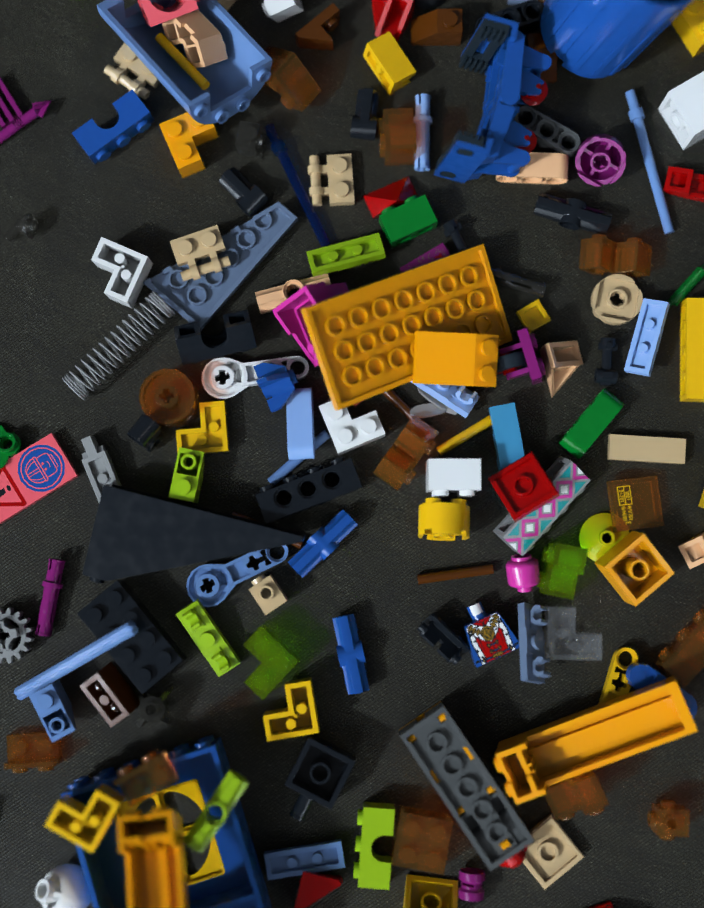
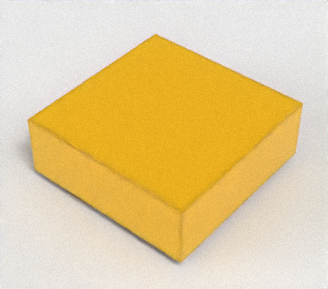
(533, 316)

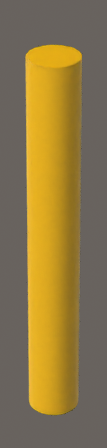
(182, 61)
(464, 435)

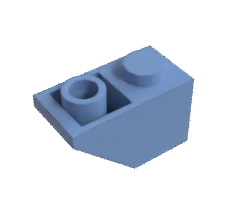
(54, 710)

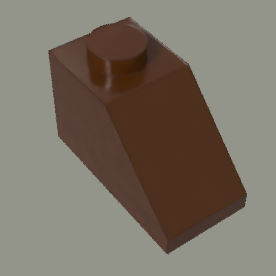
(437, 28)

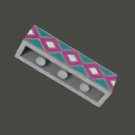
(524, 533)

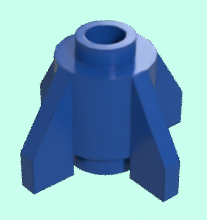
(276, 383)

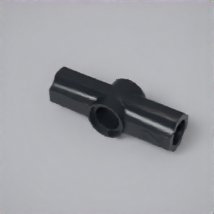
(572, 214)

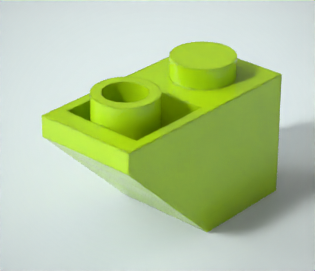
(187, 475)

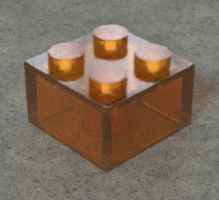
(421, 840)

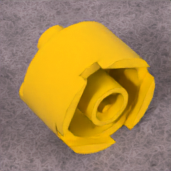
(443, 519)

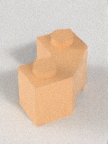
(199, 37)

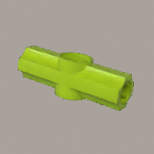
(206, 824)

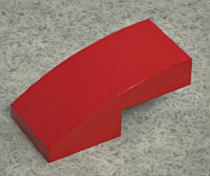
(684, 183)

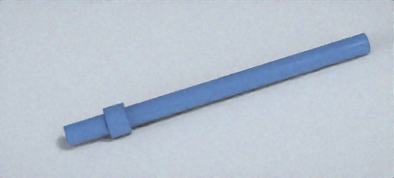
(636, 116)

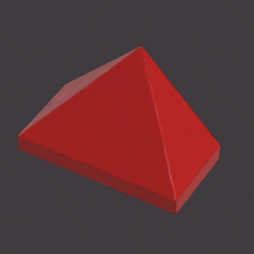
(389, 195)
(315, 886)

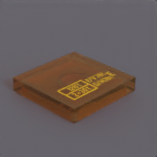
(635, 503)

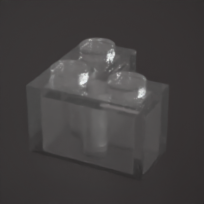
(564, 642)

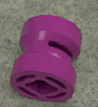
(471, 884)

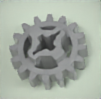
(8, 645)

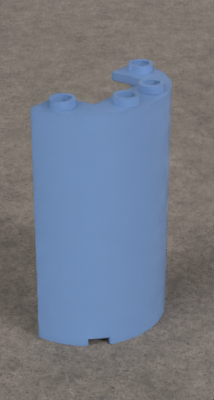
(231, 81)

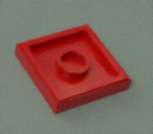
(523, 486)

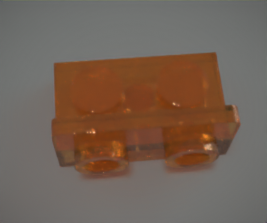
(32, 751)
(147, 778)

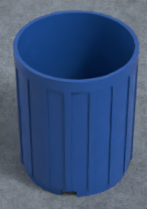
(604, 35)

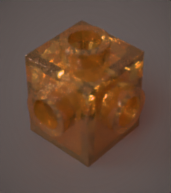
(669, 820)

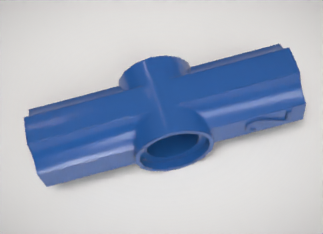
(322, 543)
(350, 654)

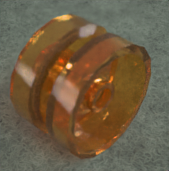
(154, 397)

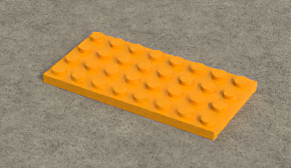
(369, 332)

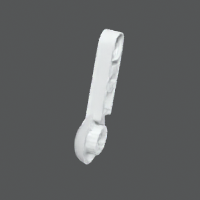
(241, 374)

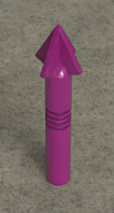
(38, 109)

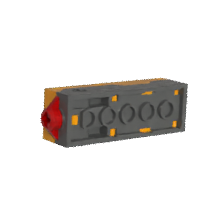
(467, 788)

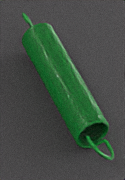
(687, 286)

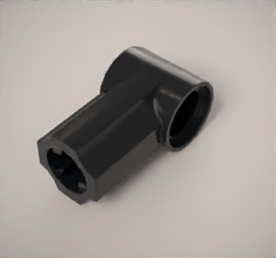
(365, 121)
(247, 196)

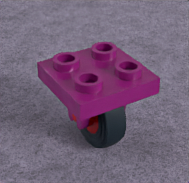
(513, 359)

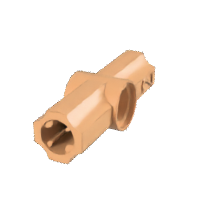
(272, 297)

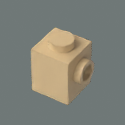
(267, 593)

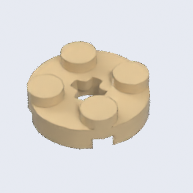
(628, 292)

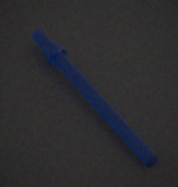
(280, 149)

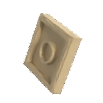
(551, 852)

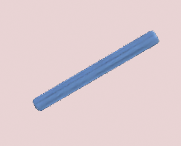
(76, 660)

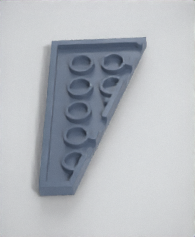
(246, 249)

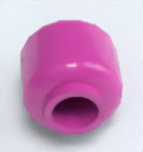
(523, 572)

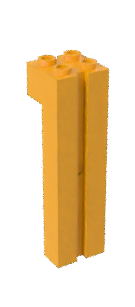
(592, 738)
(154, 858)

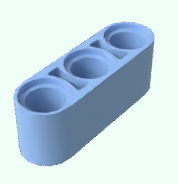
(300, 425)

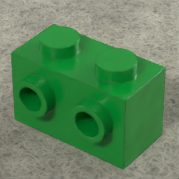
(407, 220)

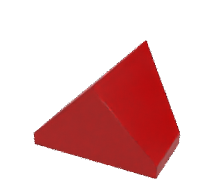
(392, 16)

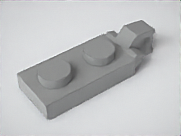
(98, 465)

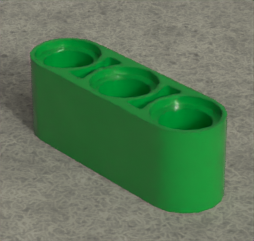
(591, 423)

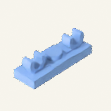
(646, 337)
(455, 397)

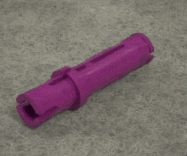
(52, 586)

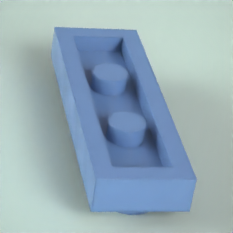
(307, 858)

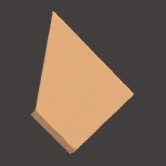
(560, 362)

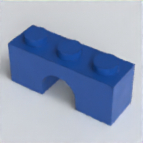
(100, 142)

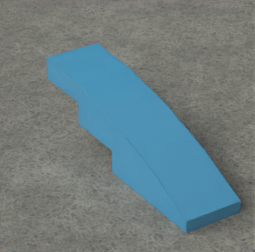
(506, 434)

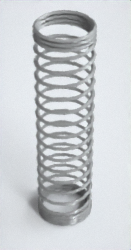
(78, 385)

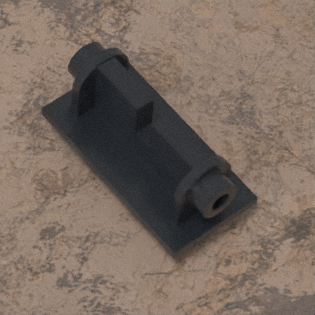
(452, 645)

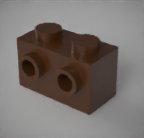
(110, 694)

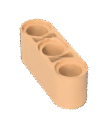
(541, 169)

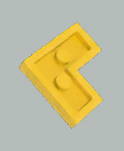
(213, 433)

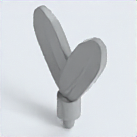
(430, 409)

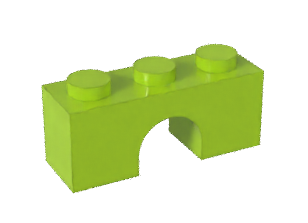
(373, 869)

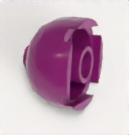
(600, 159)

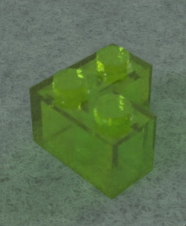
(561, 569)
(275, 661)

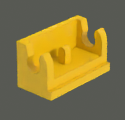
(389, 62)

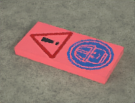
(33, 476)

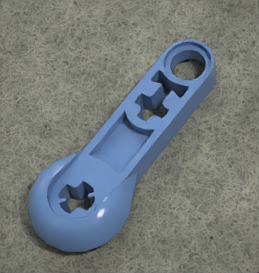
(226, 577)

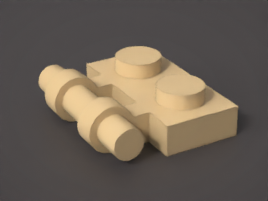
(130, 62)
(339, 180)
(199, 246)

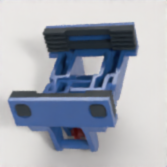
(510, 80)

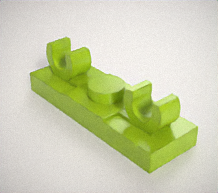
(346, 254)
(208, 637)

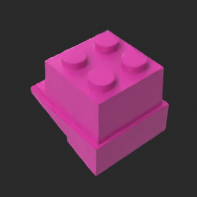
(291, 317)

